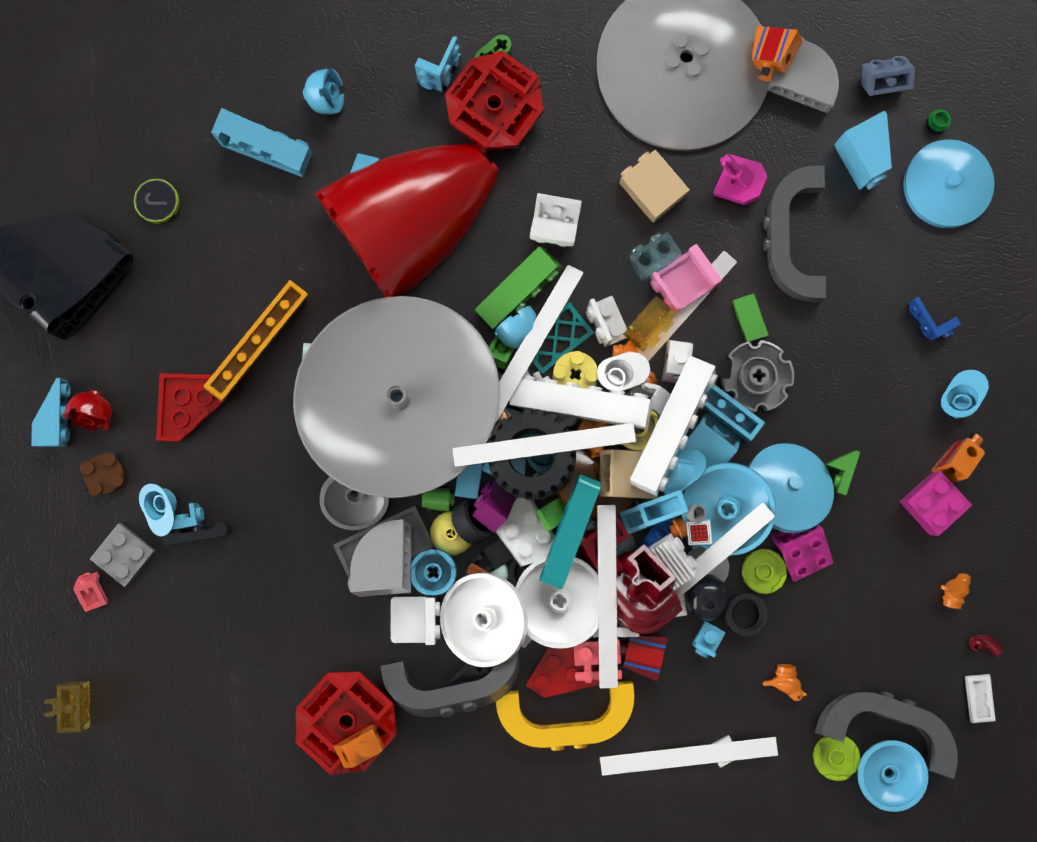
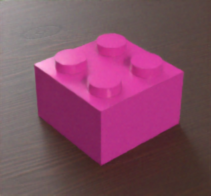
(935, 503)

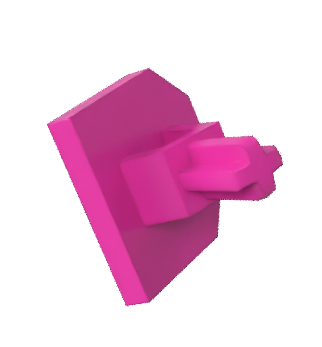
(740, 180)

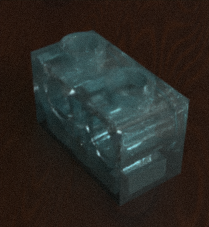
(657, 259)

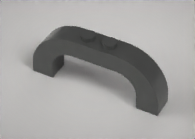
(777, 244)
(450, 699)
(941, 746)

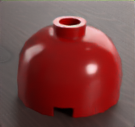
(89, 411)

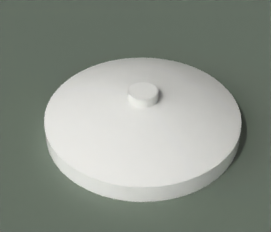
(560, 615)
(483, 619)

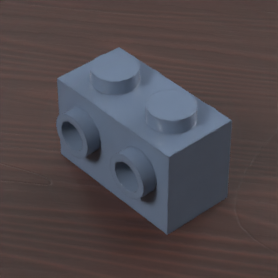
(887, 75)

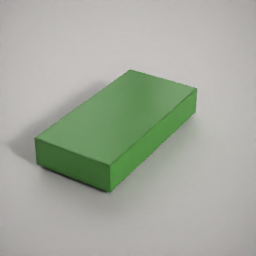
(750, 318)

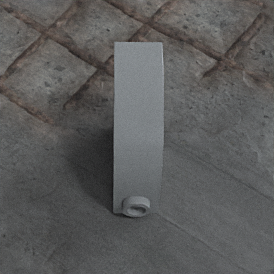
(809, 80)
(382, 561)

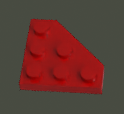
(183, 405)
(557, 673)

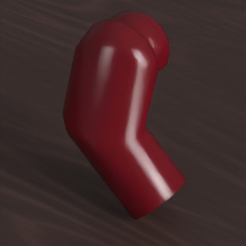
(985, 641)

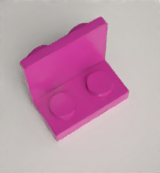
(803, 551)

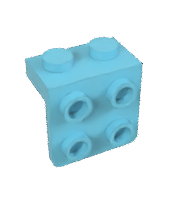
(439, 76)

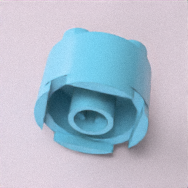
(420, 572)

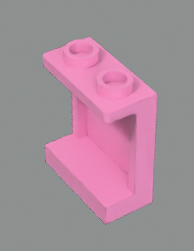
(685, 279)

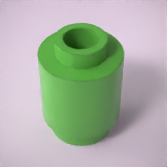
(438, 499)

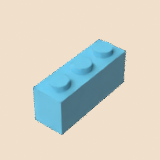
(732, 414)

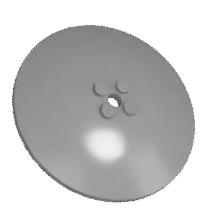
(673, 100)

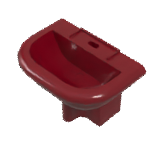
(645, 592)

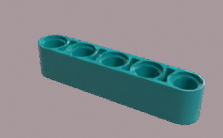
(570, 531)

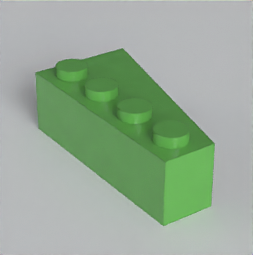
(519, 287)

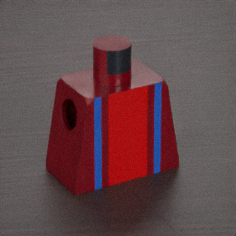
(644, 654)

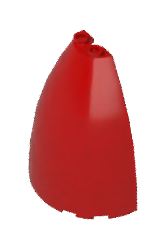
(410, 210)

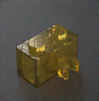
(649, 324)
(71, 707)

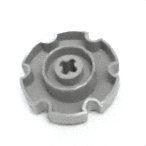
(767, 362)

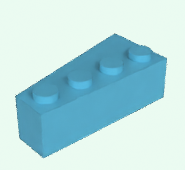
(261, 143)

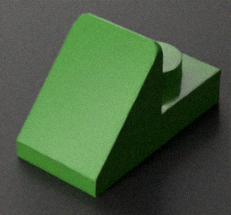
(500, 353)
(845, 465)
(551, 514)

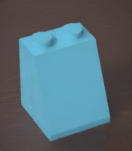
(866, 151)
(712, 440)

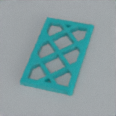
(574, 342)

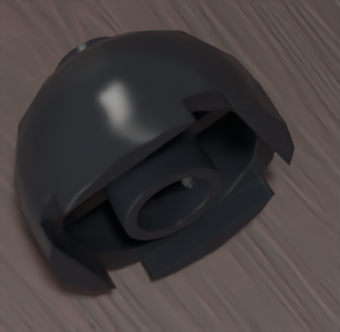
(708, 598)

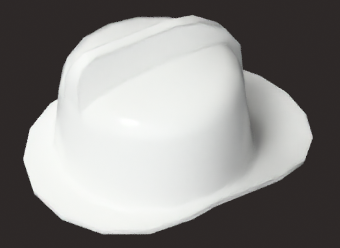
(623, 371)

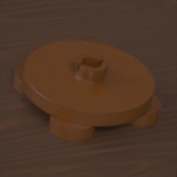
(103, 474)

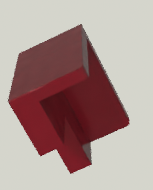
(589, 545)

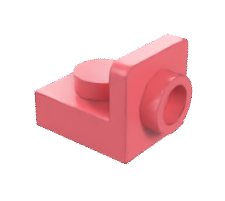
(90, 591)

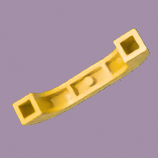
(567, 734)

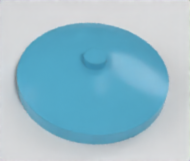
(948, 183)
(799, 486)
(728, 496)

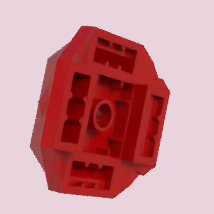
(500, 80)
(321, 713)

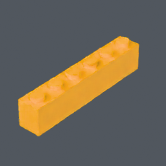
(255, 341)

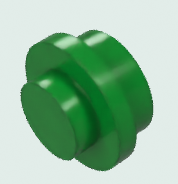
(939, 120)

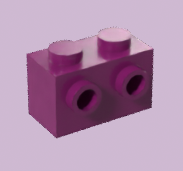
(493, 506)

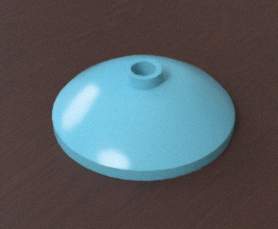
(905, 783)

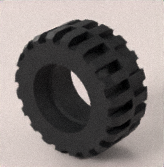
(538, 486)

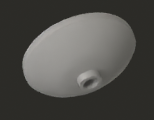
(349, 509)

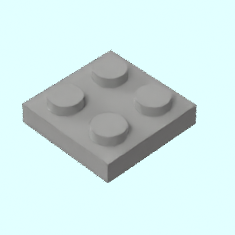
(122, 554)

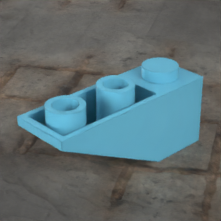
(49, 425)

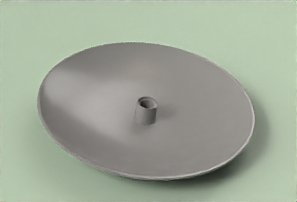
(388, 350)

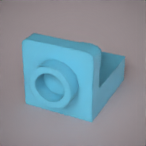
(184, 521)
(708, 640)

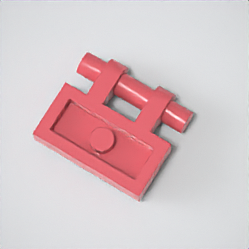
(587, 655)

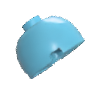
(323, 92)
(514, 329)

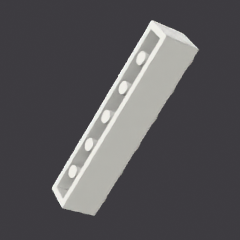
(582, 403)
(673, 426)

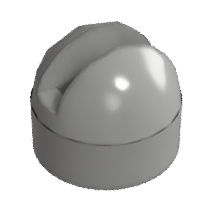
(698, 511)

